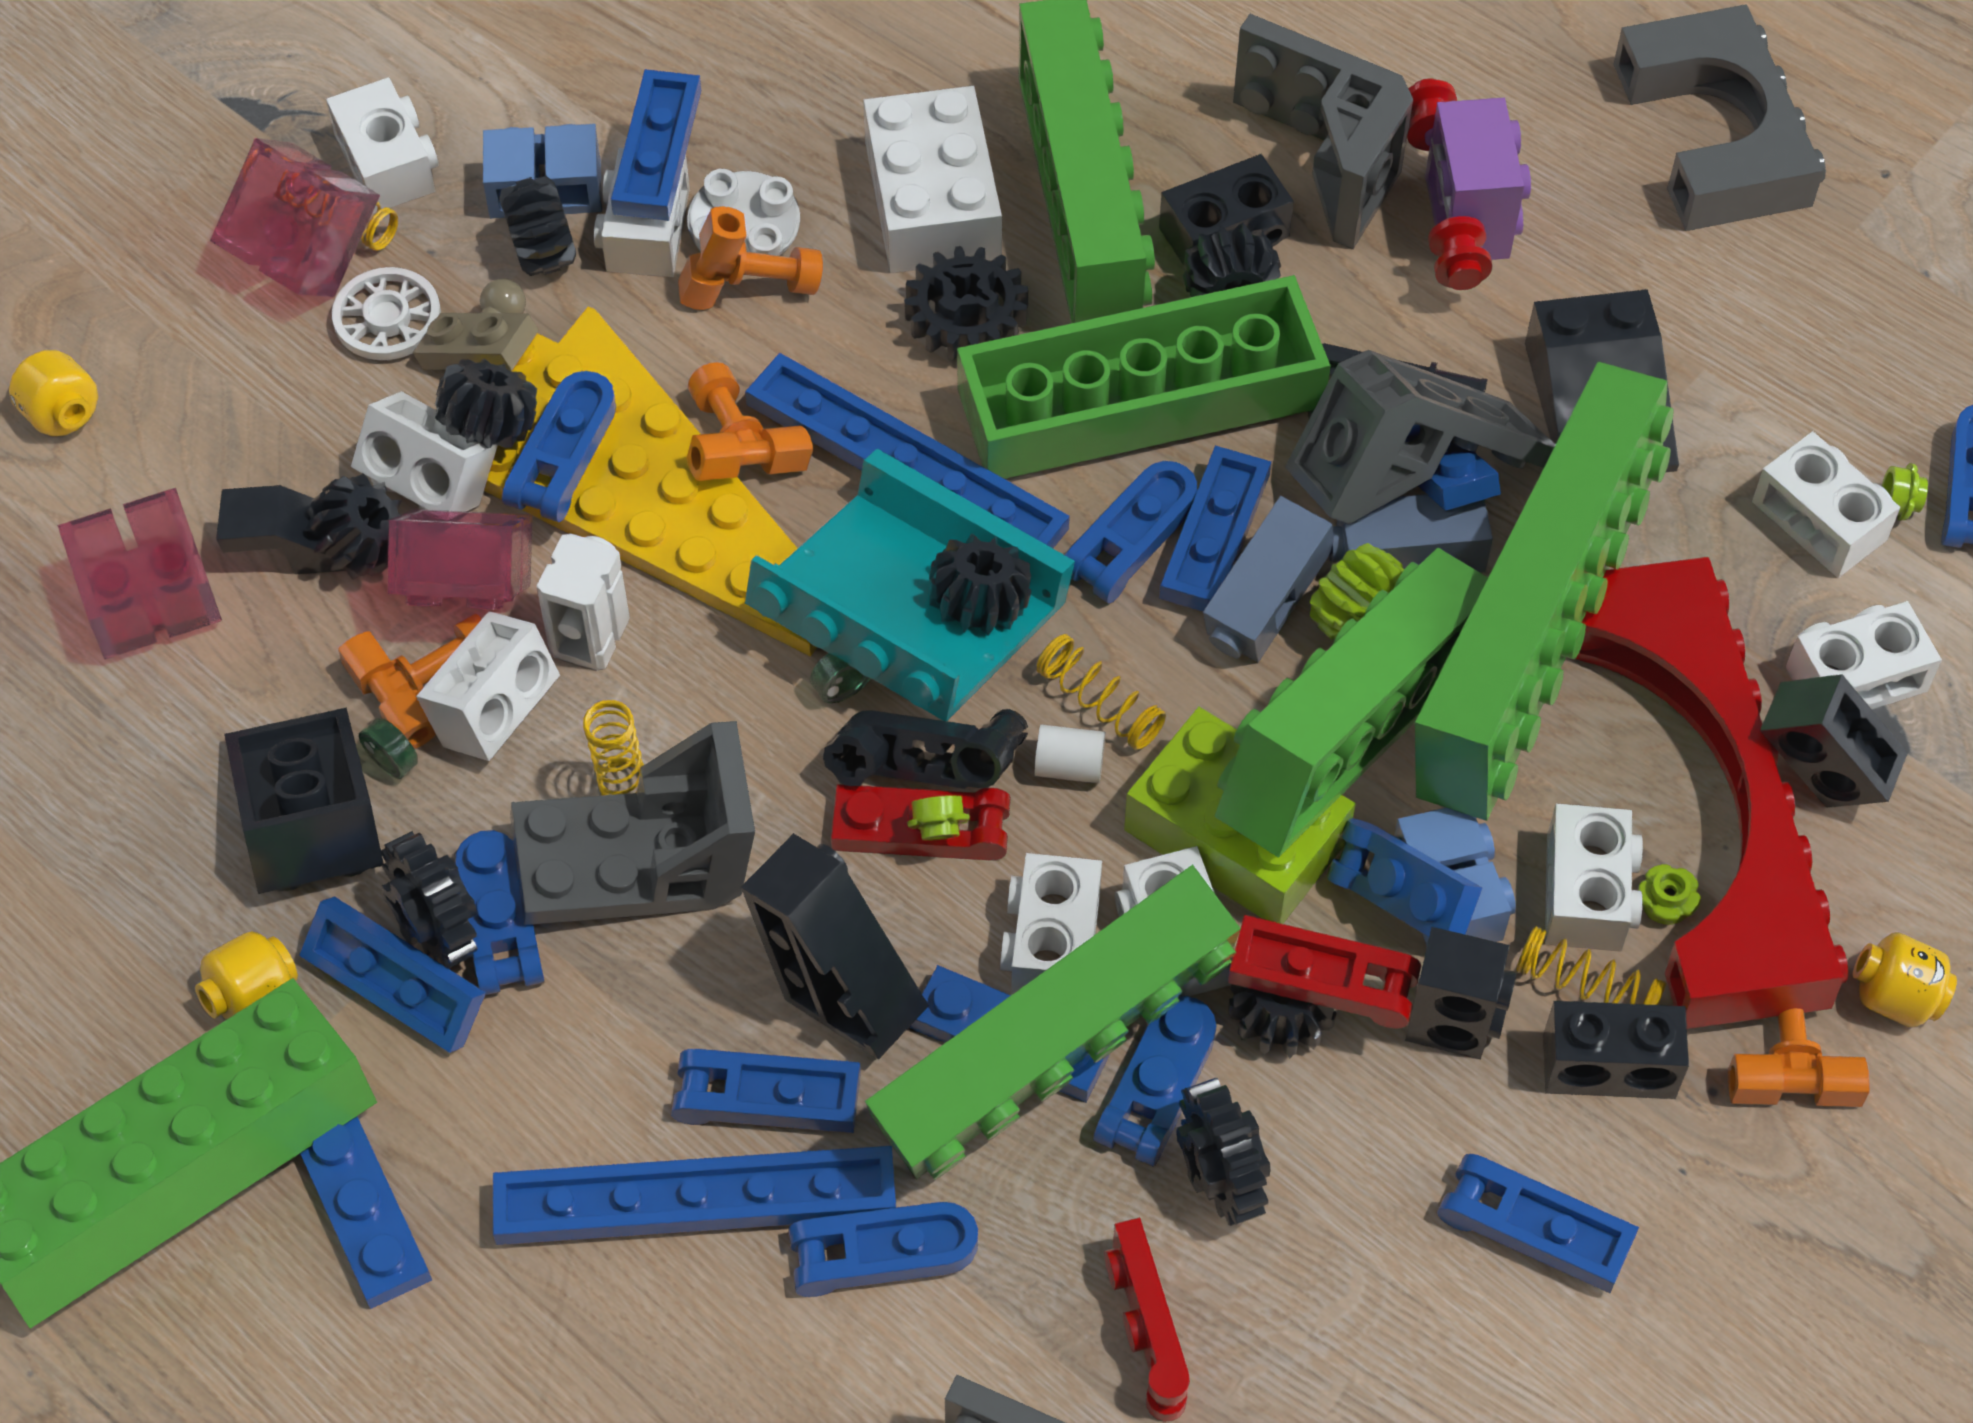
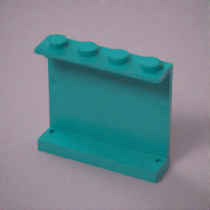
(866, 585)

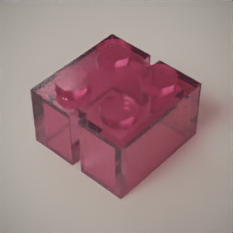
(294, 211)
(459, 555)
(141, 588)

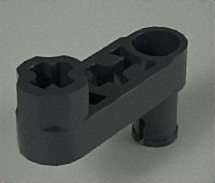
(885, 743)

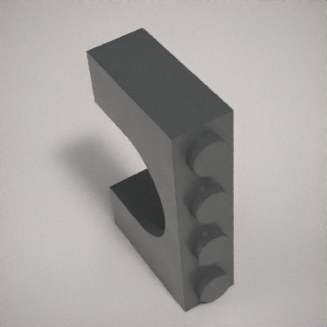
(1728, 59)

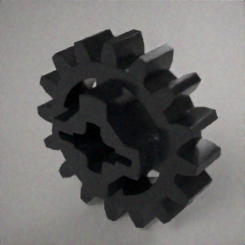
(965, 301)
(429, 899)
(1223, 1151)

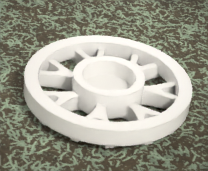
(384, 313)

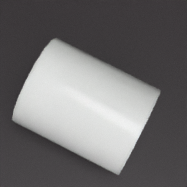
(1069, 753)

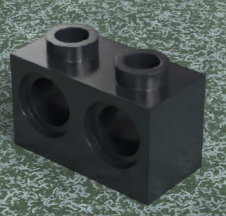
(1227, 197)
(1834, 741)
(1460, 993)
(1615, 1049)

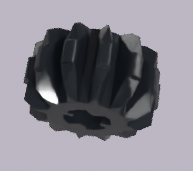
(538, 225)
(1229, 261)
(486, 403)
(353, 525)
(979, 584)
(1278, 1023)

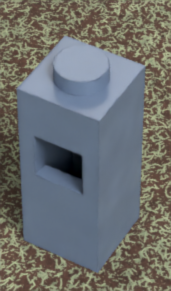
(1415, 528)
(1268, 580)

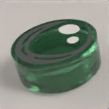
(836, 679)
(388, 748)

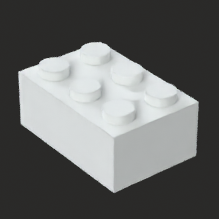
(932, 176)

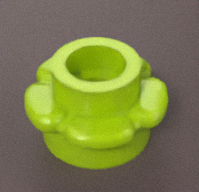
(1906, 489)
(938, 817)
(1664, 907)

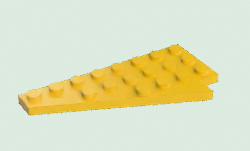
(641, 484)

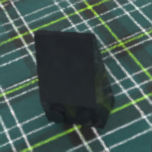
(1577, 332)
(303, 801)

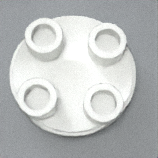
(767, 205)

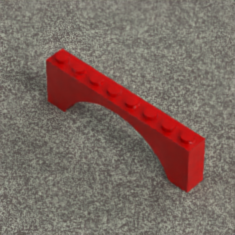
(1770, 933)

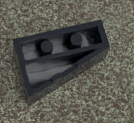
(831, 947)

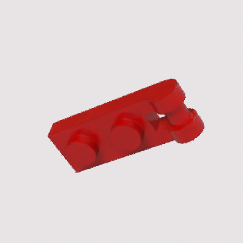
(877, 817)
(1324, 970)
(1149, 1321)

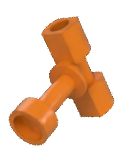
(725, 259)
(741, 437)
(398, 681)
(1797, 1067)

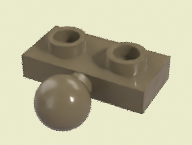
(495, 334)

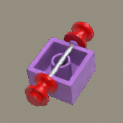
(1469, 179)

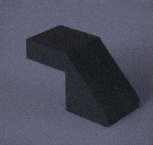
(270, 520)

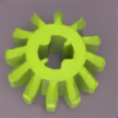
(1352, 586)

